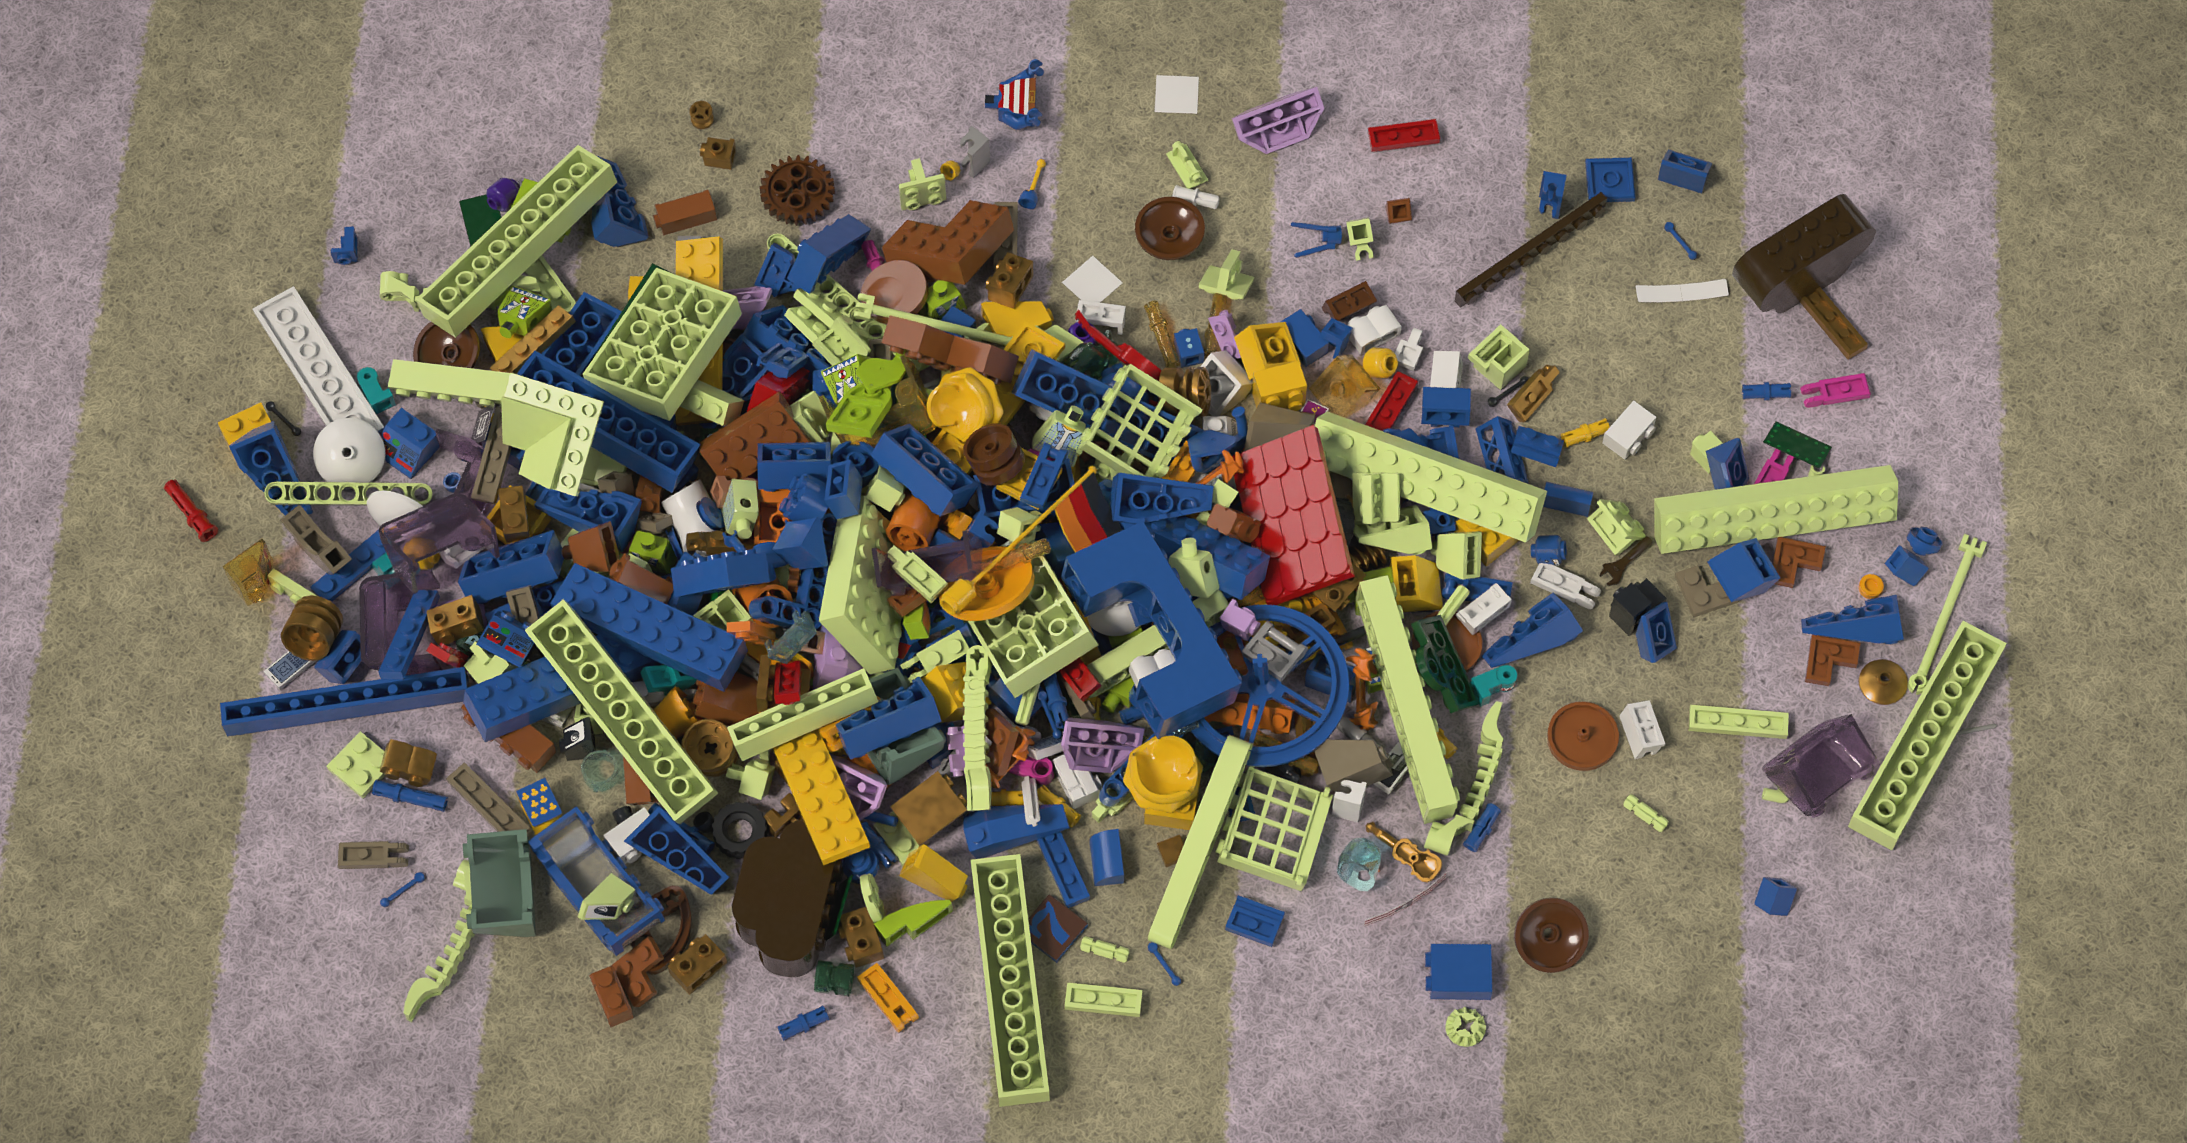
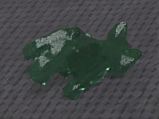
(1092, 357)

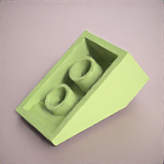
(1407, 536)

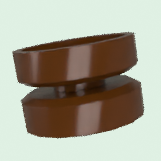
(994, 454)

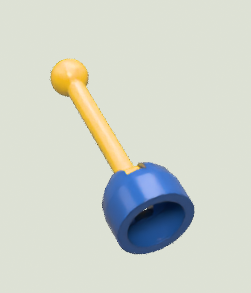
(1029, 198)

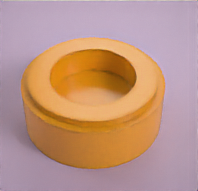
(1871, 586)

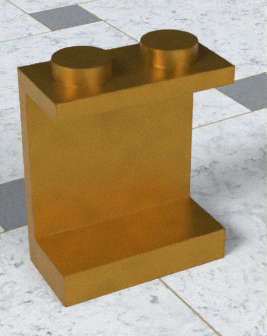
(930, 807)

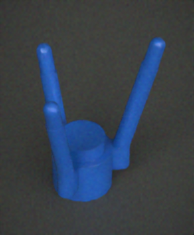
(1329, 234)

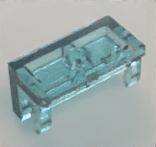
(793, 638)

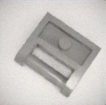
(1278, 661)

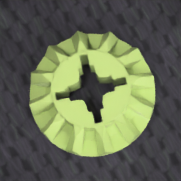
(1463, 1037)

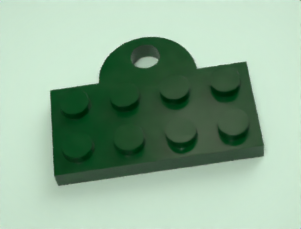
(1441, 664)

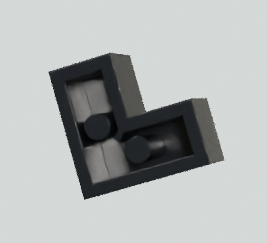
(1632, 603)

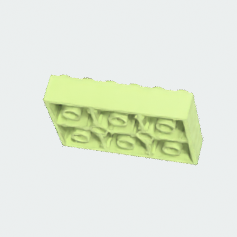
(663, 343)
(852, 603)
(1037, 634)

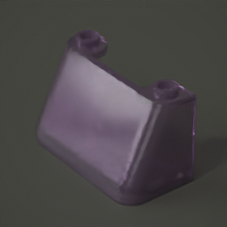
(1822, 764)

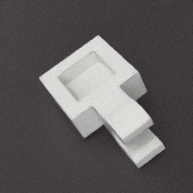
(1409, 352)

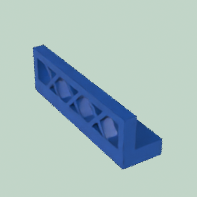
(1504, 438)

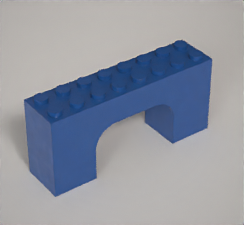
(1137, 570)

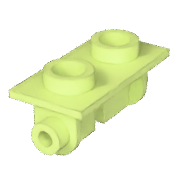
(1186, 165)

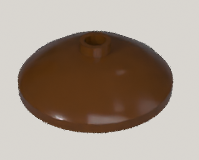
(1172, 217)
(437, 346)
(1564, 944)

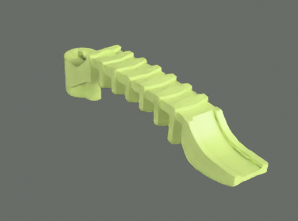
(395, 288)
(976, 772)
(1442, 836)
(426, 988)

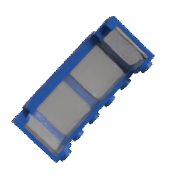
(579, 863)

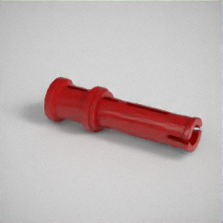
(195, 517)

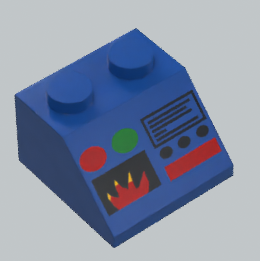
(408, 443)
(507, 638)

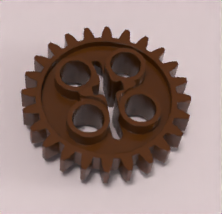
(797, 190)

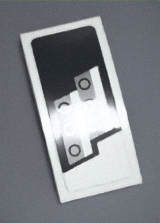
(1398, 770)

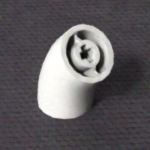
(685, 515)

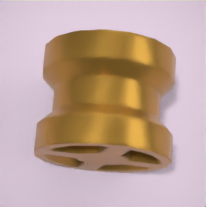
(702, 109)

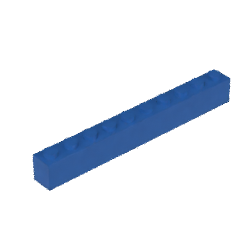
(344, 701)

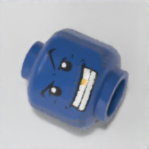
(1549, 550)

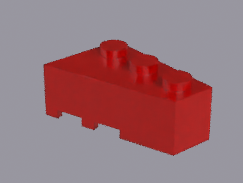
(790, 388)

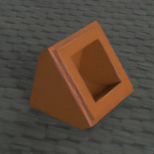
(1398, 210)

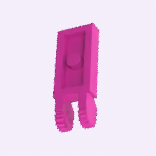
(1837, 390)
(1773, 471)

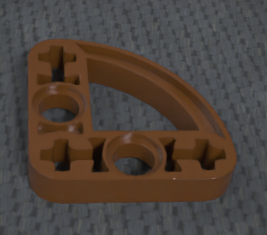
(685, 925)

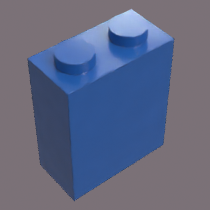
(1459, 971)

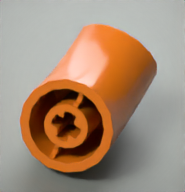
(912, 524)
(772, 588)

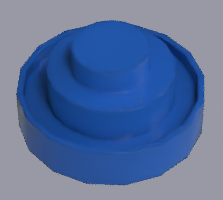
(1924, 540)
(860, 864)

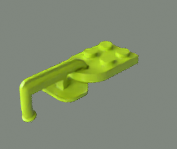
(869, 402)

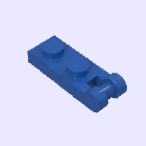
(1043, 476)
(1476, 586)

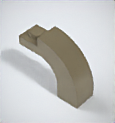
(647, 521)
(321, 549)

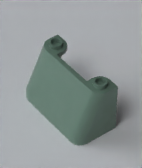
(908, 753)
(501, 884)

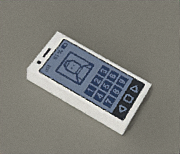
(287, 669)
(1045, 747)

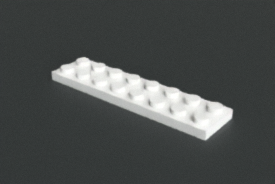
(313, 360)

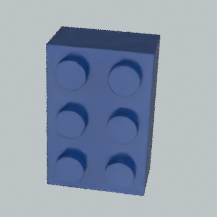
(783, 461)

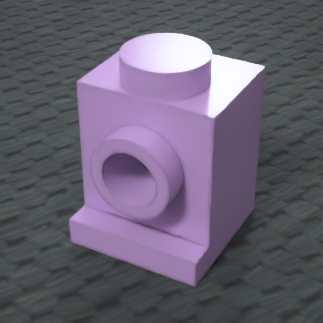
(1239, 621)

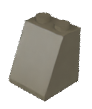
(1274, 422)
(1353, 761)

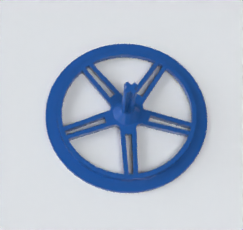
(1265, 687)

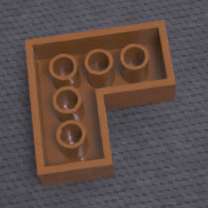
(955, 250)
(948, 351)
(734, 447)

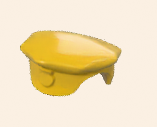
(964, 403)
(1163, 774)

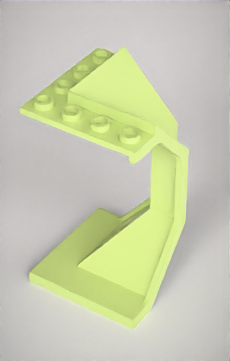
(555, 433)

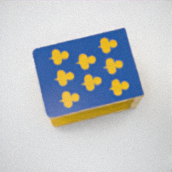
(539, 805)

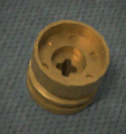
(1192, 386)
(311, 628)
(701, 737)

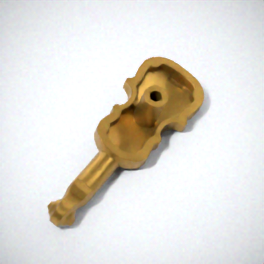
(1423, 864)

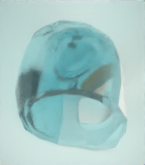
(1358, 856)

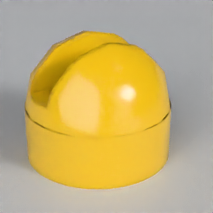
(947, 167)

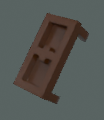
(1349, 301)

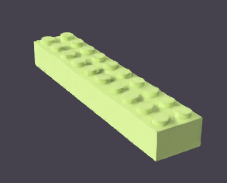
(516, 241)
(1433, 477)
(1775, 509)
(1407, 699)
(621, 712)
(1927, 735)
(1010, 980)

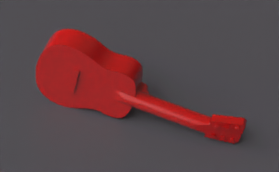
(1123, 352)

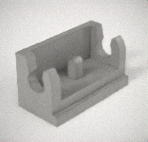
(978, 151)

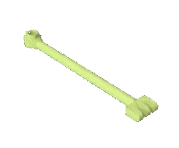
(869, 308)
(1970, 552)

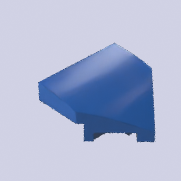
(776, 270)

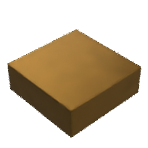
(1170, 850)

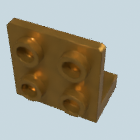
(766, 684)

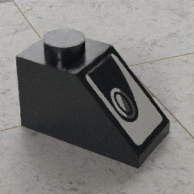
(578, 740)

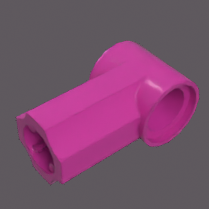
(1029, 768)

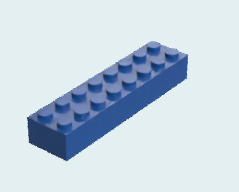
(576, 345)
(1061, 386)
(622, 429)
(1236, 564)
(652, 627)
(535, 692)

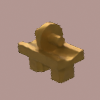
(776, 821)

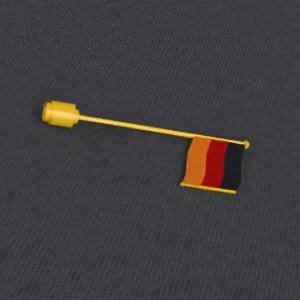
(1083, 519)

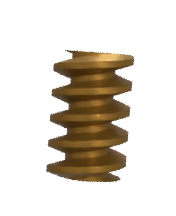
(1366, 555)

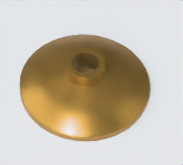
(1881, 691)

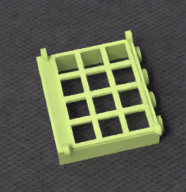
(1170, 444)
(1311, 836)

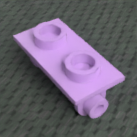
(1223, 328)
(955, 741)

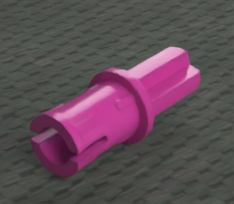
(872, 254)

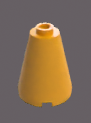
(677, 712)

